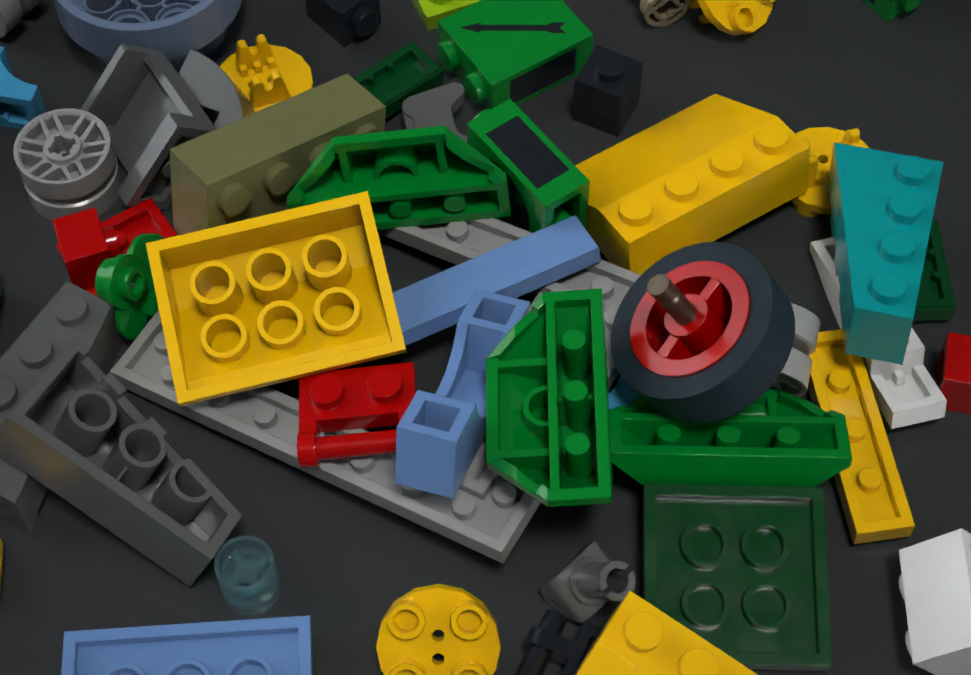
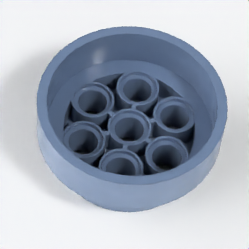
(151, 24)

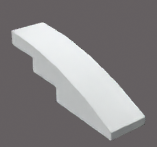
(901, 391)

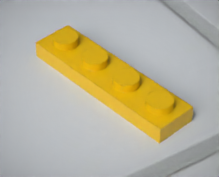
(872, 485)

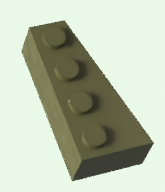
(259, 159)

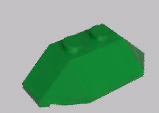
(409, 177)
(552, 402)
(765, 444)

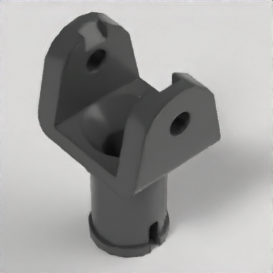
(588, 584)

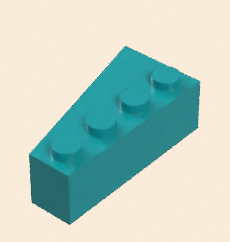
(881, 240)

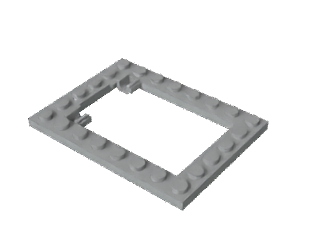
(486, 510)

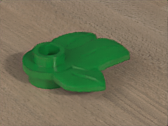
(129, 286)

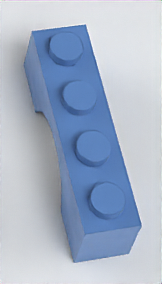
(446, 428)

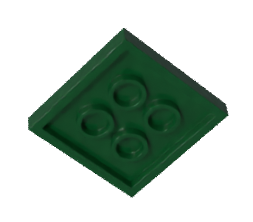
(742, 569)

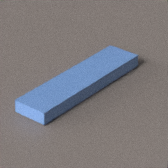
(507, 271)

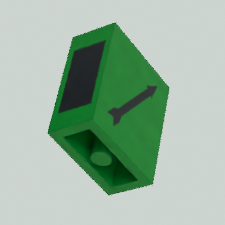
(513, 48)
(540, 178)

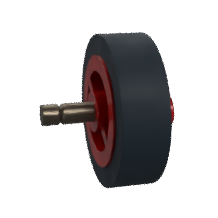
(703, 332)

